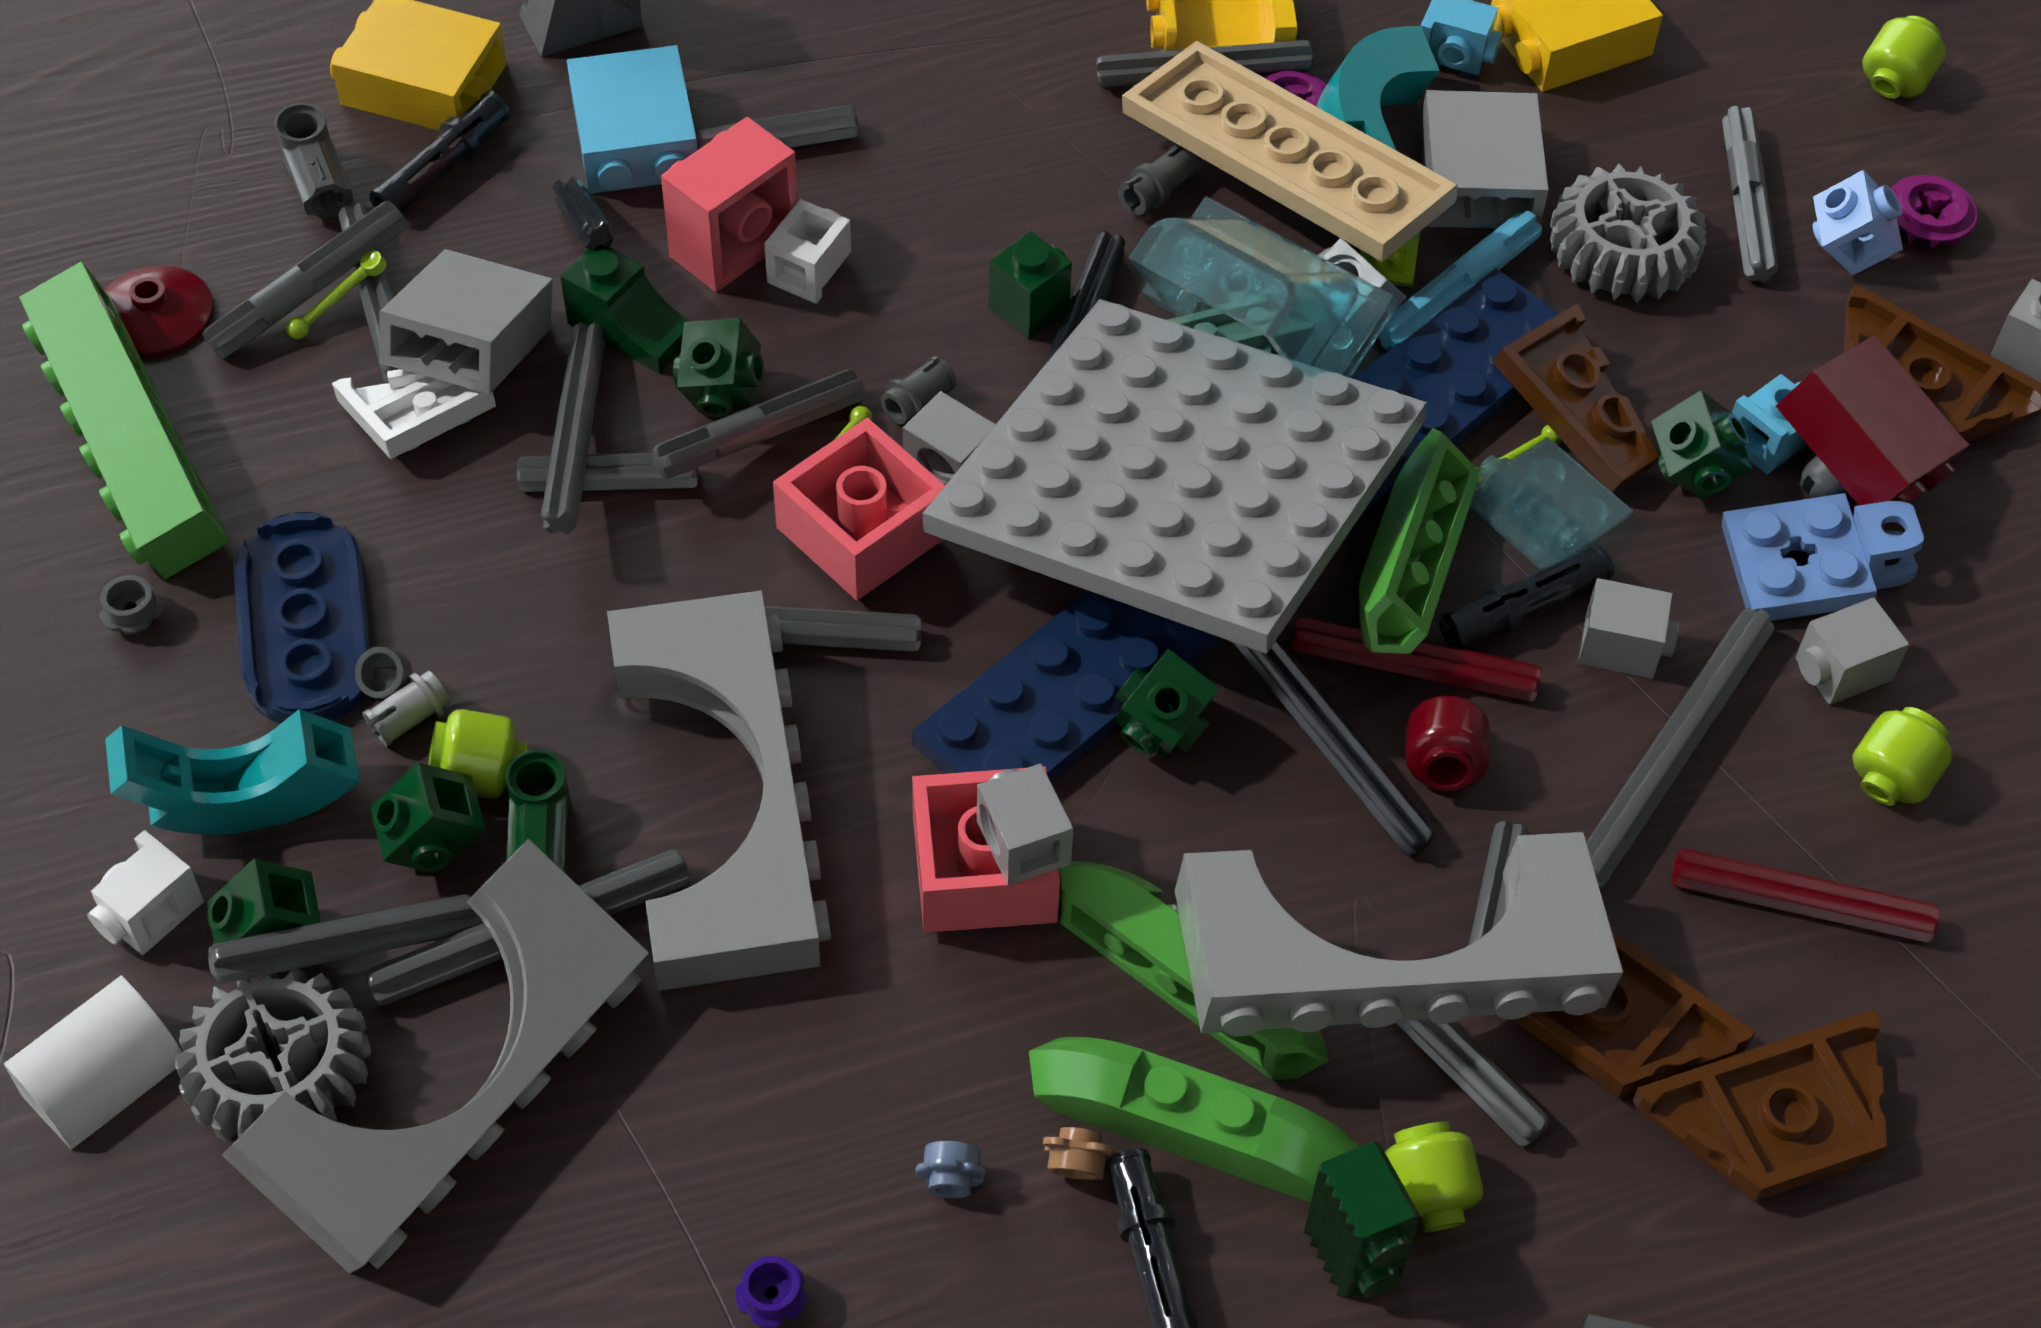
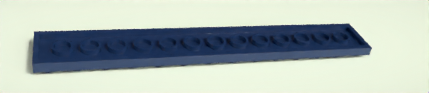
(1060, 685)

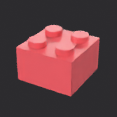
(728, 202)
(858, 508)
(957, 869)

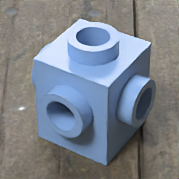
(1858, 222)

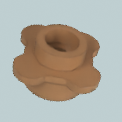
(1077, 1154)

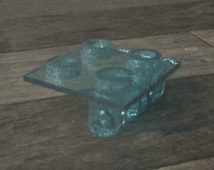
(1545, 503)

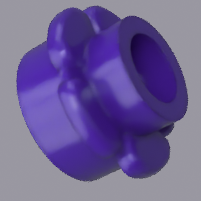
(766, 1274)

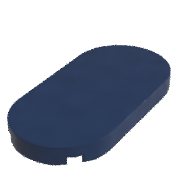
(301, 616)

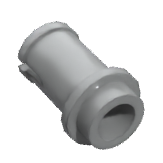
(407, 707)

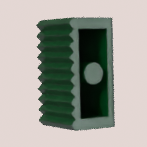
(1361, 1221)

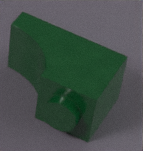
(619, 297)

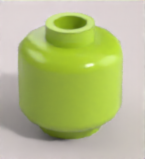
(1904, 57)
(477, 747)
(1902, 756)
(1437, 1173)

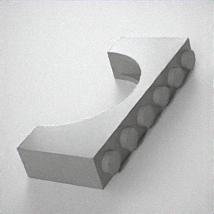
(759, 905)
(1267, 971)
(360, 1184)

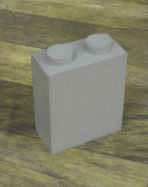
(1490, 150)
(465, 321)

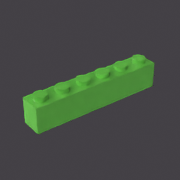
(123, 423)

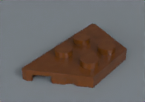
(1962, 381)
(1646, 1031)
(1781, 1108)

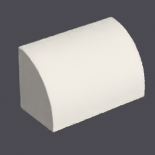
(94, 1062)

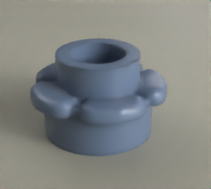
(951, 1168)

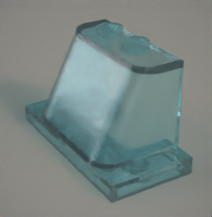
(1264, 281)

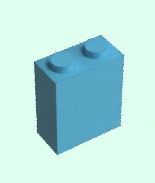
(631, 116)

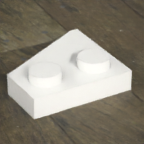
(409, 408)

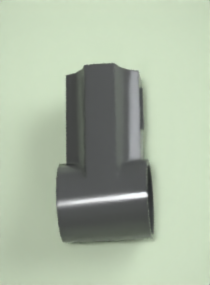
(312, 160)

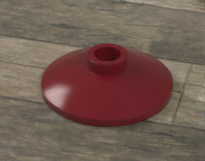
(162, 308)

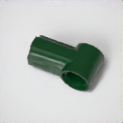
(540, 817)

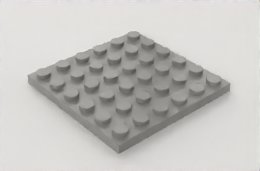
(1178, 473)

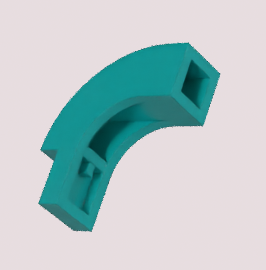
(1380, 71)
(235, 788)

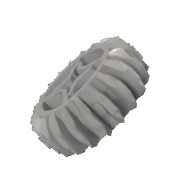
(1631, 220)
(309, 1029)

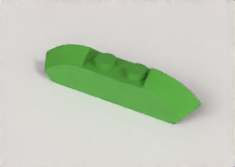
(1415, 546)
(1145, 939)
(1187, 1112)

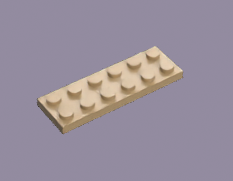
(1290, 150)

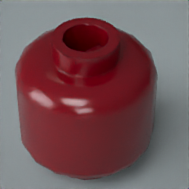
(1448, 743)

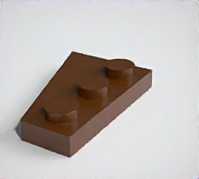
(1573, 395)

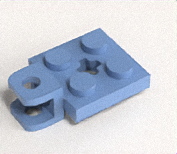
(1843, 551)

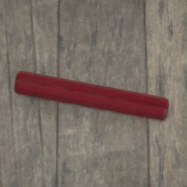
(1426, 661)
(1805, 895)

